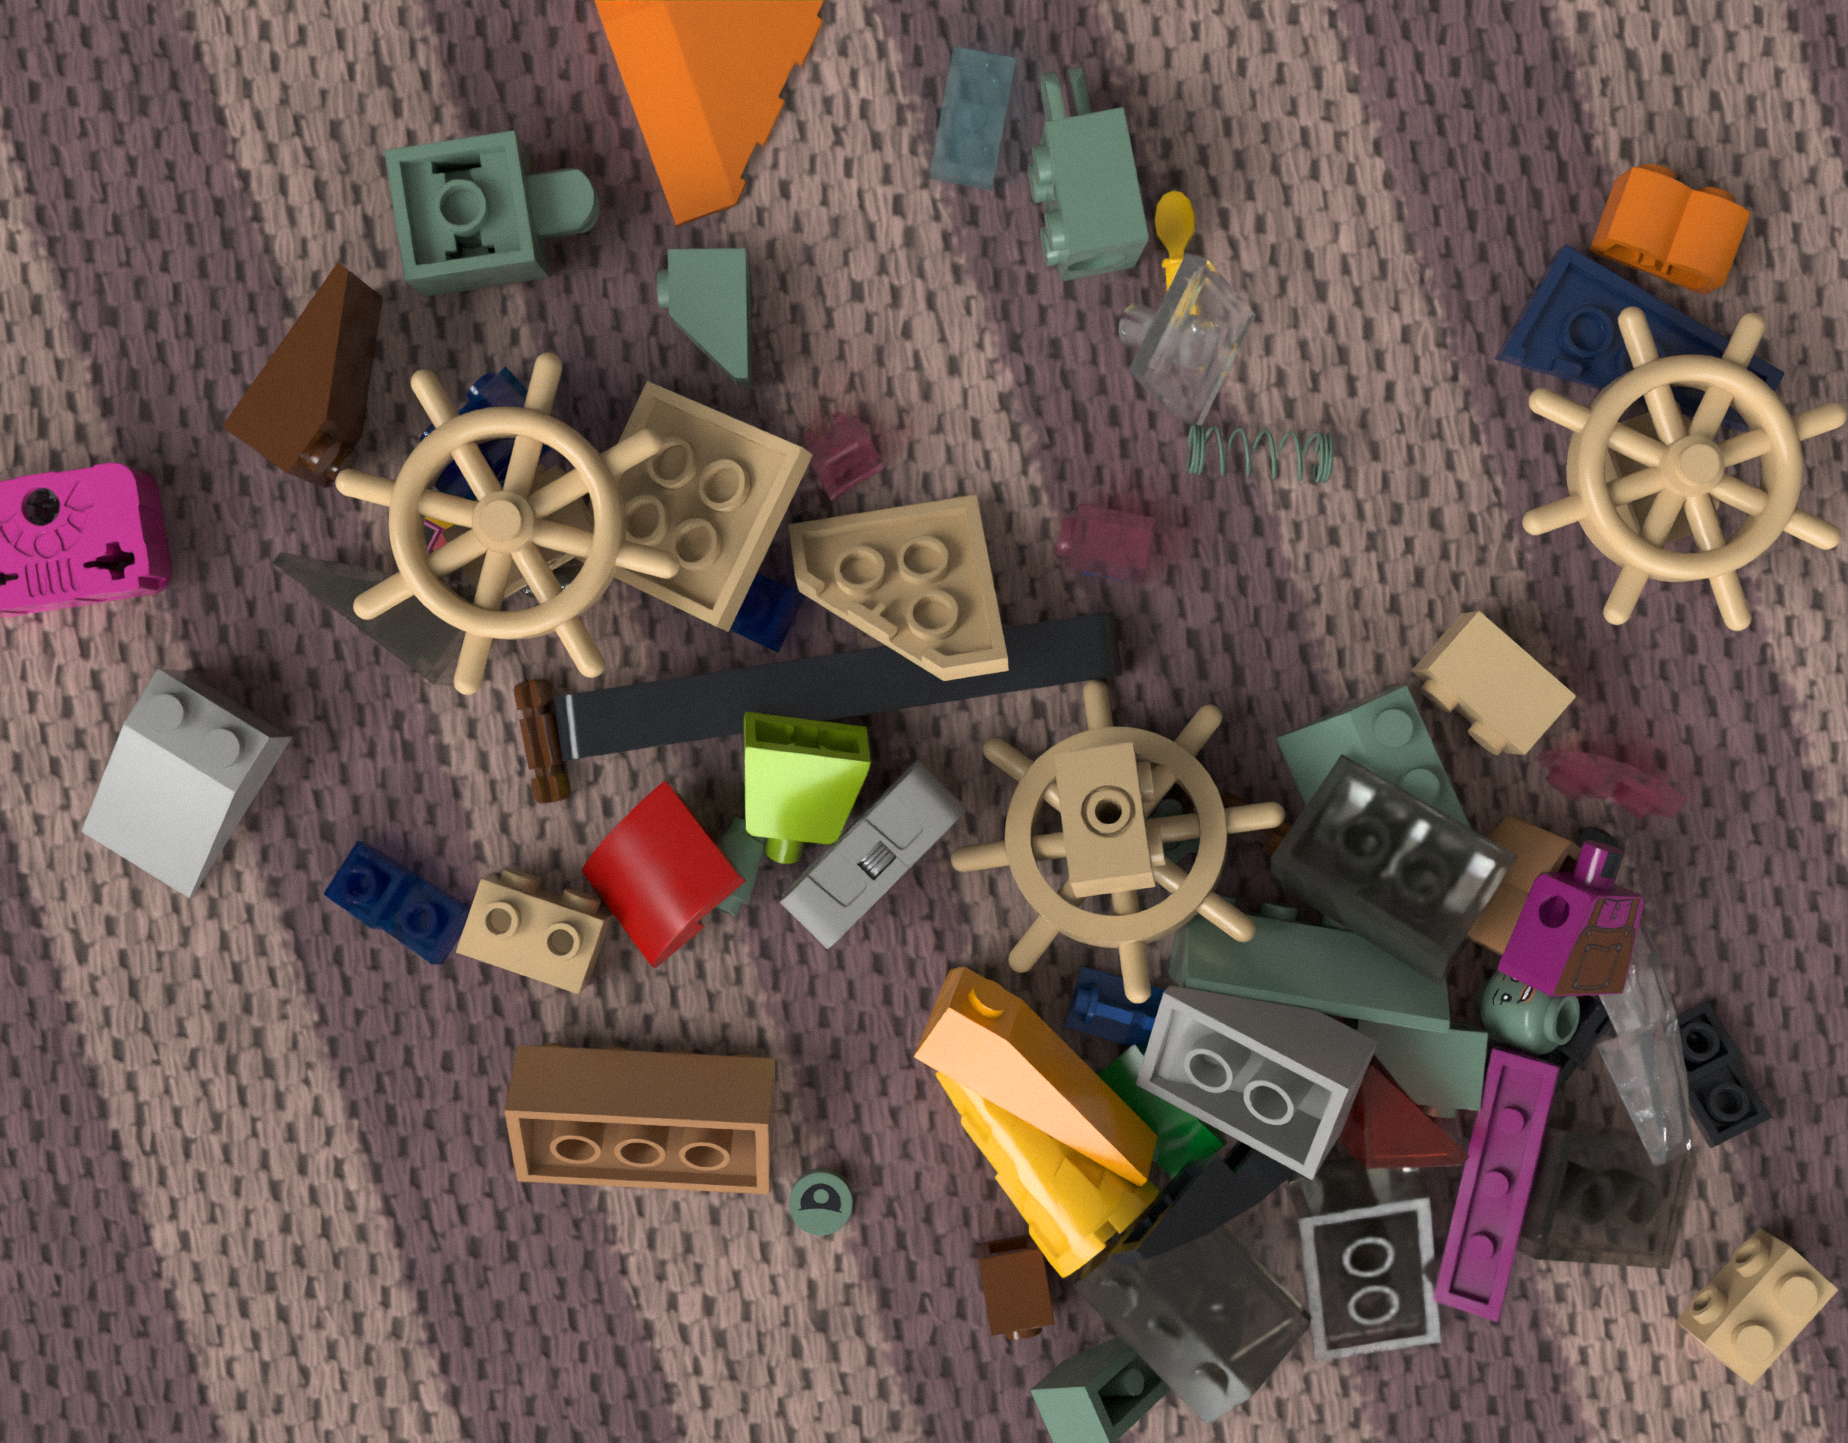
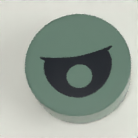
(821, 1201)

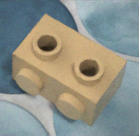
(1492, 685)
(535, 930)
(1756, 1305)

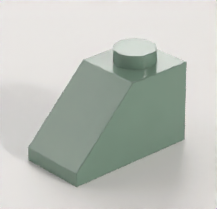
(712, 305)
(1431, 1067)
(1098, 1394)

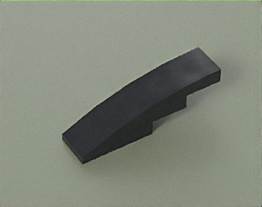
(1200, 1200)

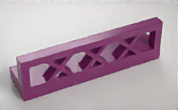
(1497, 1182)

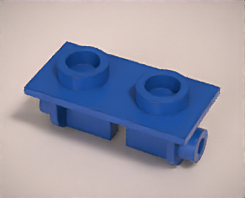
(1105, 1011)

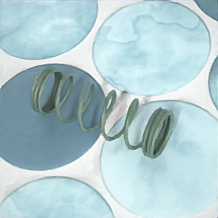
(1324, 445)

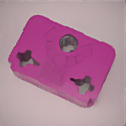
(66, 559)

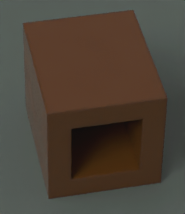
(1015, 1287)

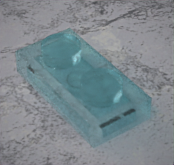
(972, 118)

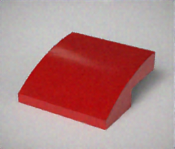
(661, 873)

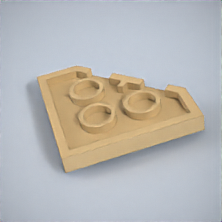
(909, 580)

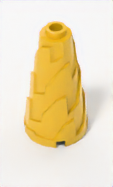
(1058, 1191)

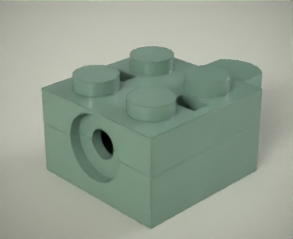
(1087, 184)
(479, 214)

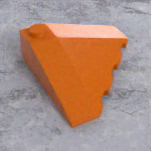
(707, 86)

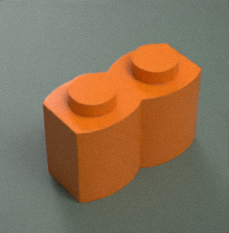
(1670, 228)

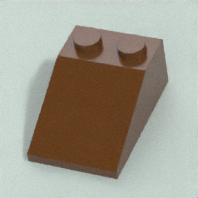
(315, 387)

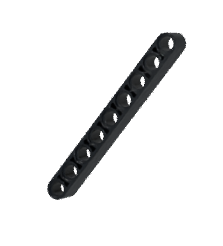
(824, 689)

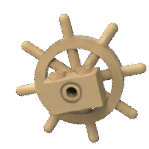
(1664, 475)
(509, 532)
(1110, 842)

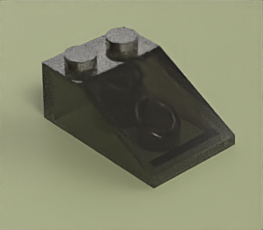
(404, 630)
(1604, 1198)
(1364, 1258)

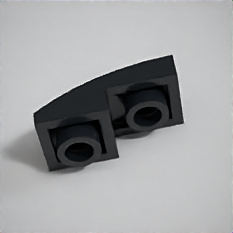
(1718, 1089)

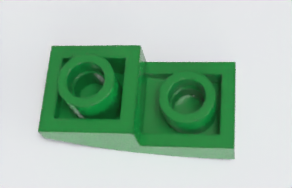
(1179, 1133)

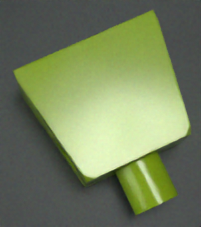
(800, 780)

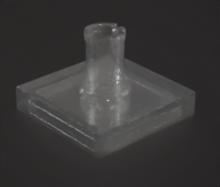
(1188, 340)

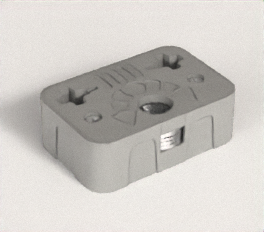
(872, 854)

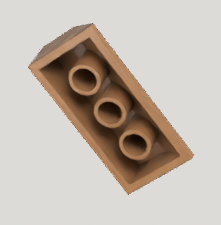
(642, 1118)

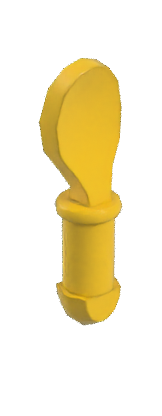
(1175, 229)

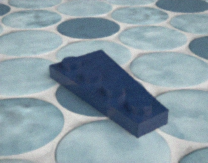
(1575, 333)

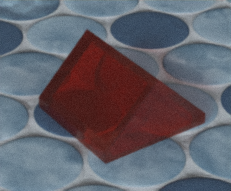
(1392, 1132)

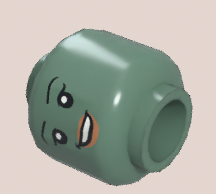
(1525, 1016)

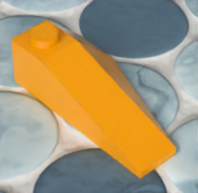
(1019, 1063)

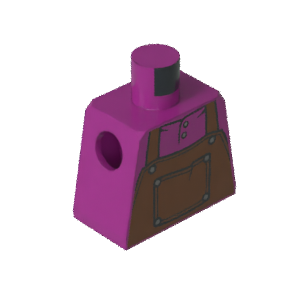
(1576, 929)

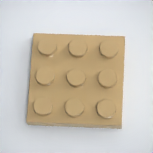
(706, 498)

